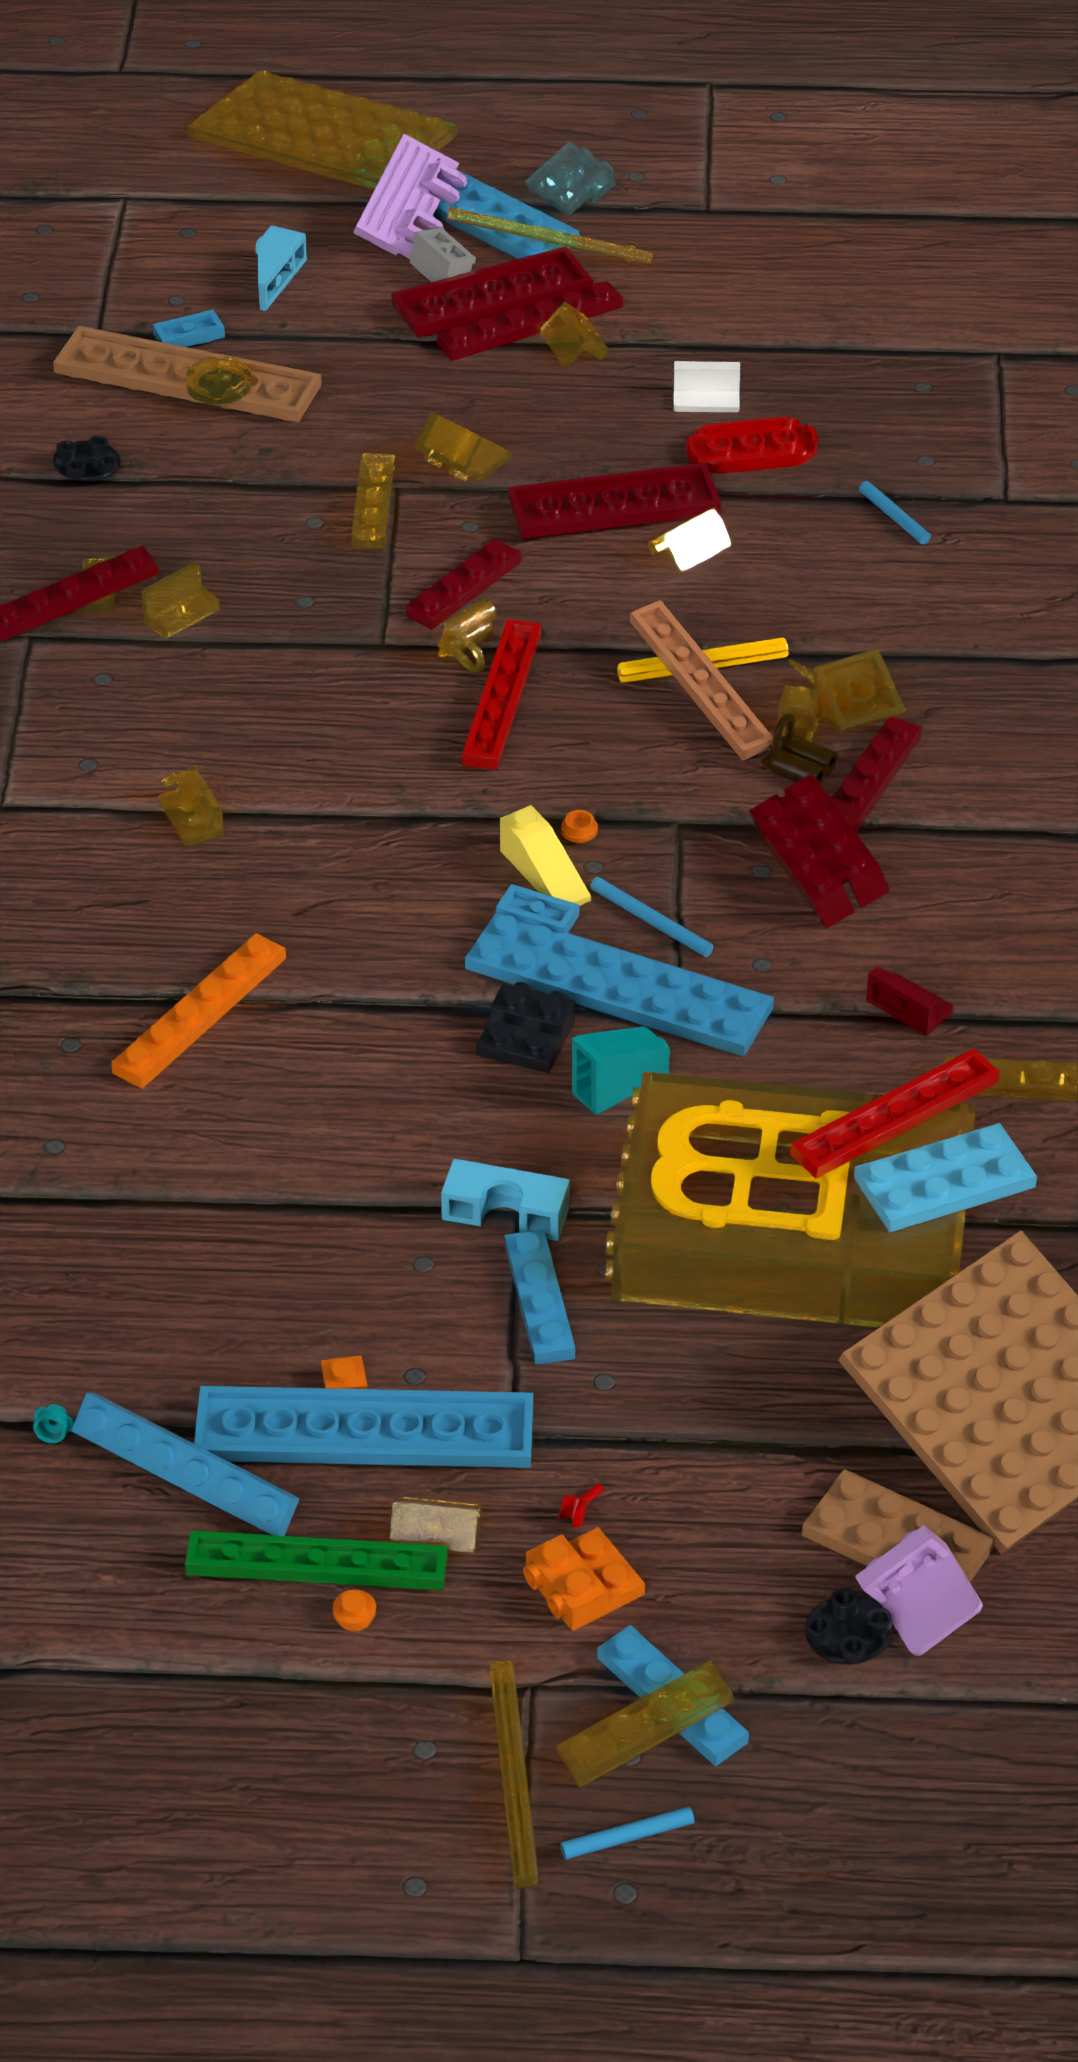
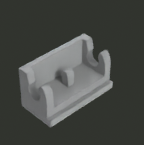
(439, 255)

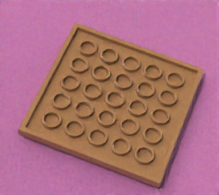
(986, 1388)

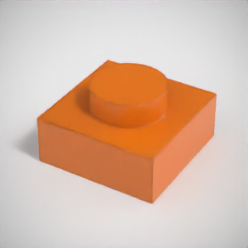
(344, 1373)

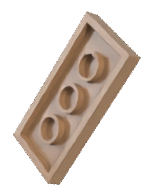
(869, 1520)

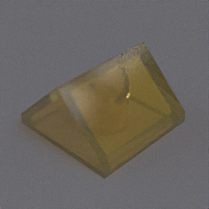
(856, 691)

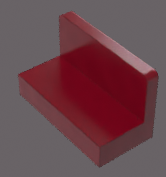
(906, 1000)

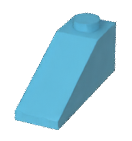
(280, 257)

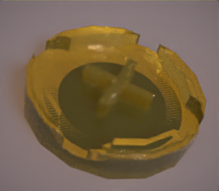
(218, 381)

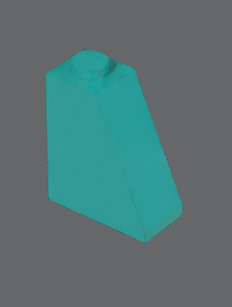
(613, 1063)

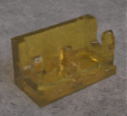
(192, 807)

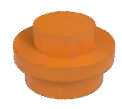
(579, 826)
(354, 1610)

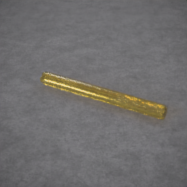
(513, 1774)

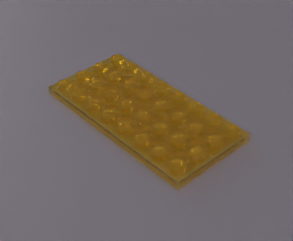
(315, 128)

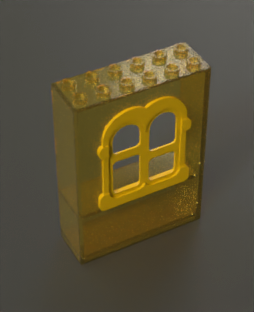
(761, 1262)

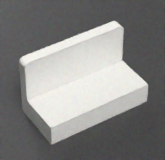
(706, 386)

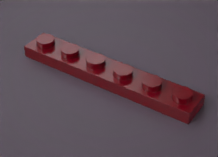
(525, 321)
(76, 591)
(875, 769)

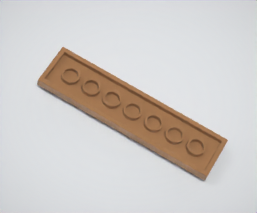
(163, 369)

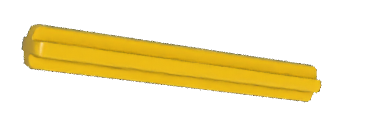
(720, 656)

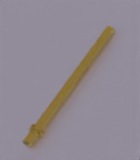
(628, 253)

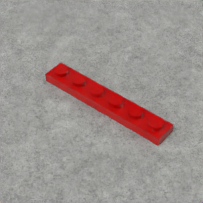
(501, 694)
(894, 1113)

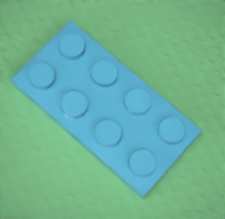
(944, 1177)

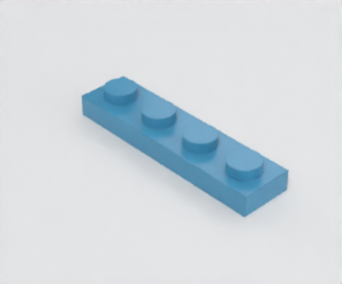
(539, 1297)
(647, 1669)

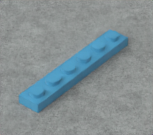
(185, 1464)

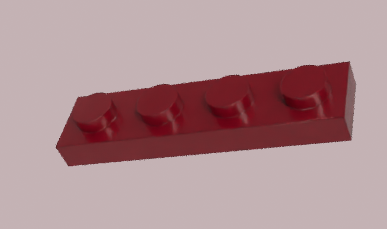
(463, 584)

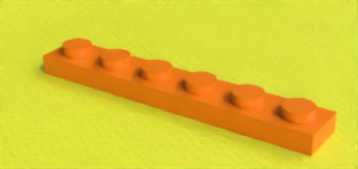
(198, 1011)

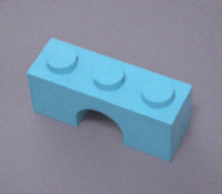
(477, 1188)

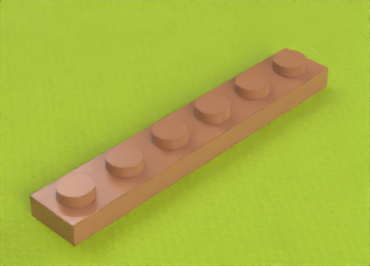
(701, 680)

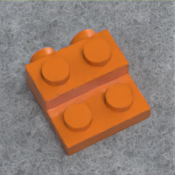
(582, 1577)

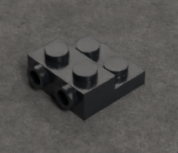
(527, 1027)

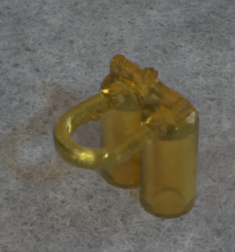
(465, 631)

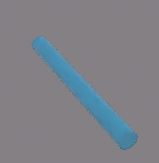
(651, 916)

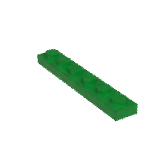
(316, 1560)

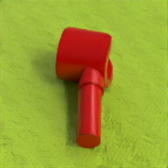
(575, 1507)

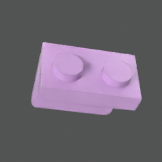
(921, 1589)

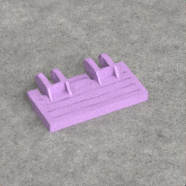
(407, 198)

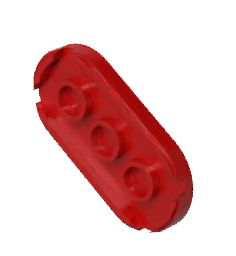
(752, 445)

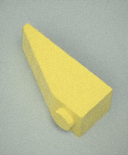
(540, 857)

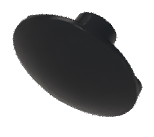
(86, 459)
(848, 1628)

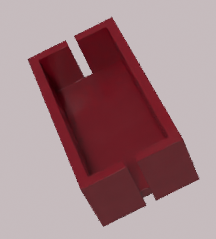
(818, 850)

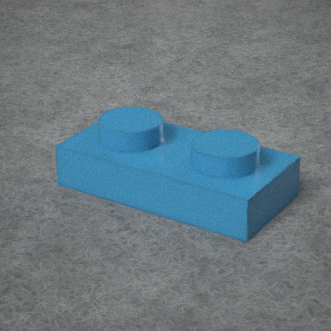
(190, 329)
(538, 908)

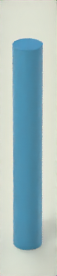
(895, 512)
(627, 1833)

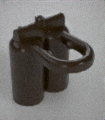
(797, 757)

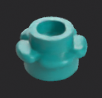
(49, 1430)

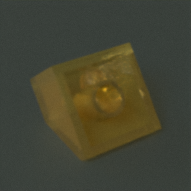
(460, 449)

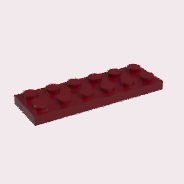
(489, 291)
(613, 500)

